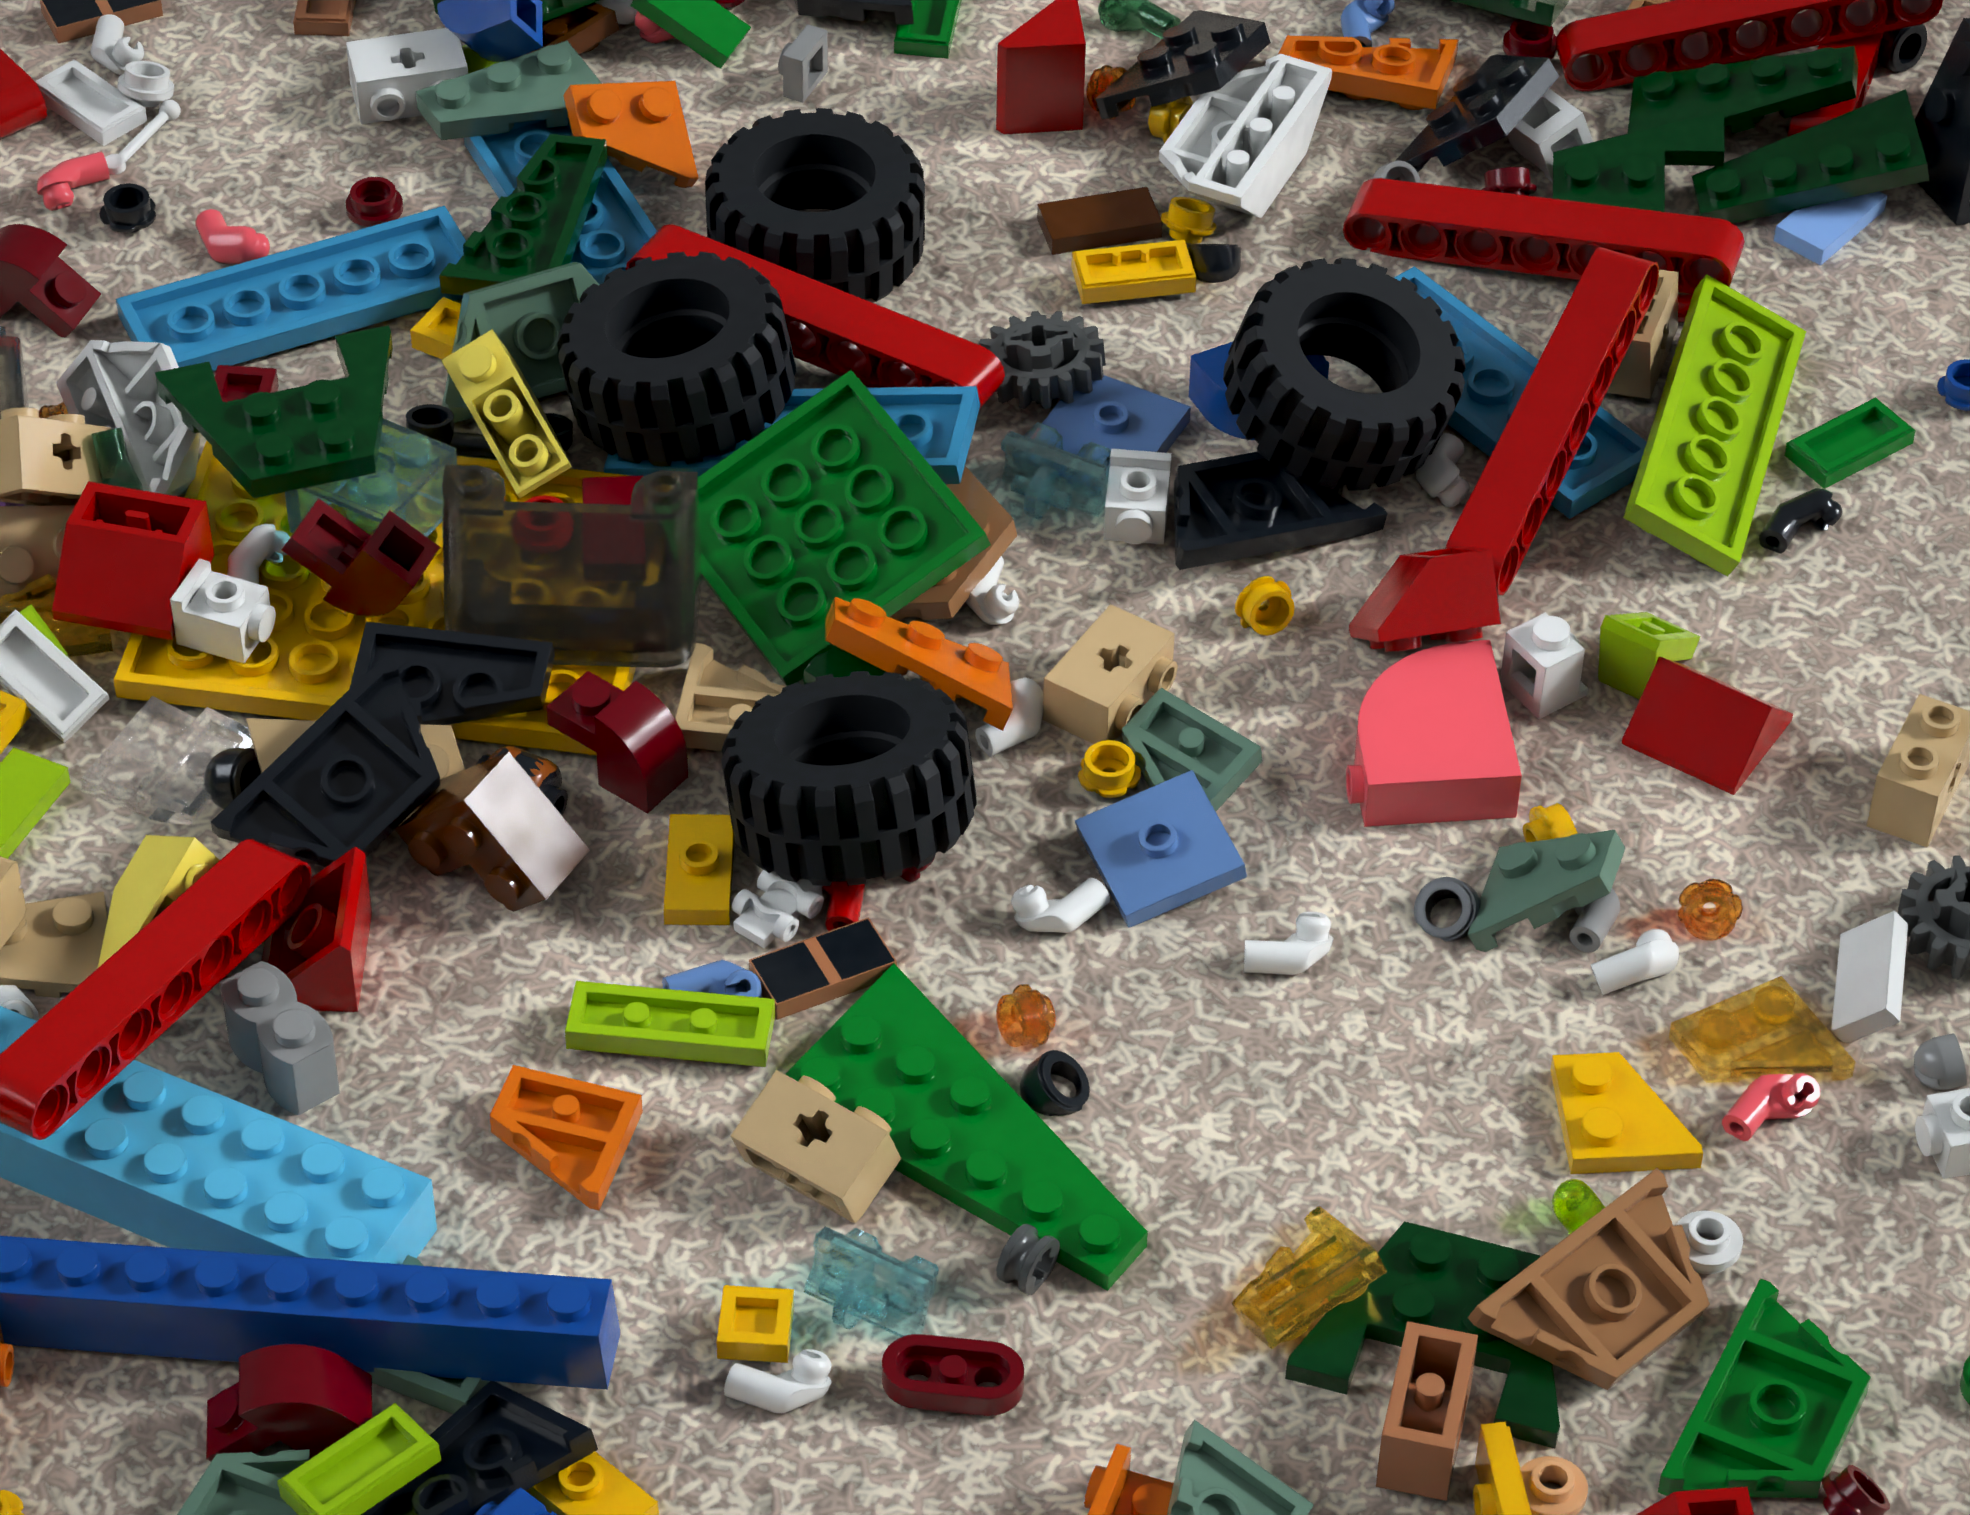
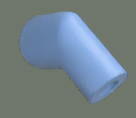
(1364, 17)
(717, 978)

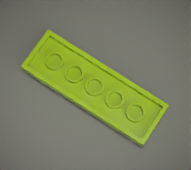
(1715, 426)

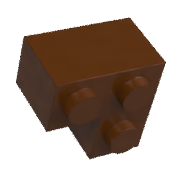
(499, 827)

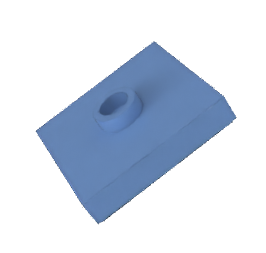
(1119, 418)
(1160, 848)

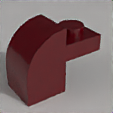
(42, 280)
(364, 570)
(631, 732)
(288, 1396)

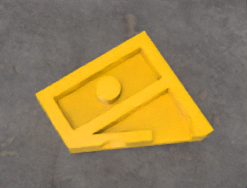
(1616, 1119)

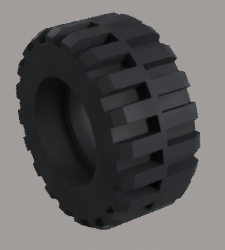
(829, 164)
(677, 358)
(1325, 427)
(849, 778)

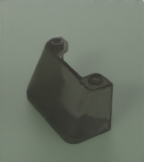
(586, 576)

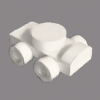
(777, 909)

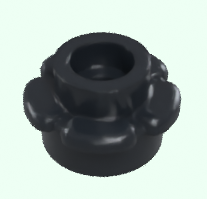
(127, 208)

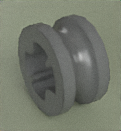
(1027, 1259)

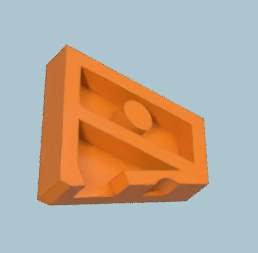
(639, 123)

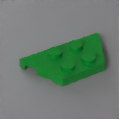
(1769, 1409)

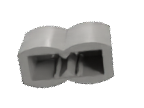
(280, 1037)

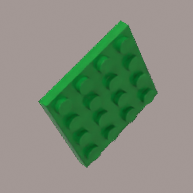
(825, 512)

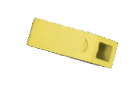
(507, 413)
(150, 883)

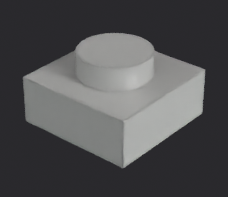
(804, 63)

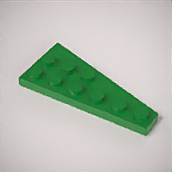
(968, 1128)

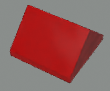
(1043, 73)
(1703, 725)
(327, 937)

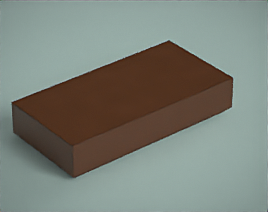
(1099, 220)

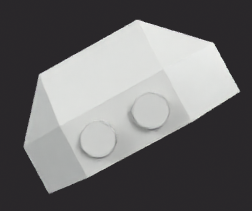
(1248, 135)
(118, 389)

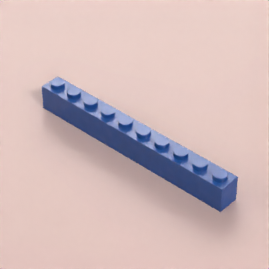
(366, 1312)

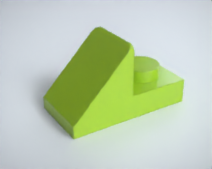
(1633, 645)

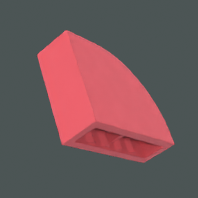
(1435, 741)

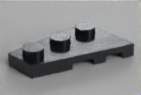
(460, 674)

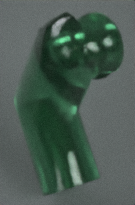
(1136, 16)
(114, 459)

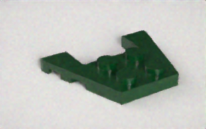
(1632, 166)
(297, 433)
(1436, 1283)

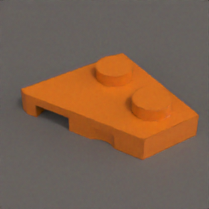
(567, 1128)

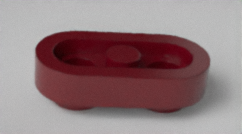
(953, 1374)

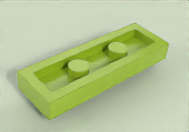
(670, 1023)

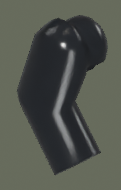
(1792, 514)

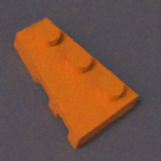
(1387, 72)
(897, 647)

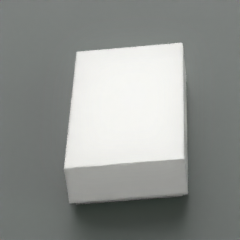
(90, 102)
(46, 678)
(1870, 977)

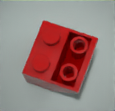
(128, 557)
(1432, 594)

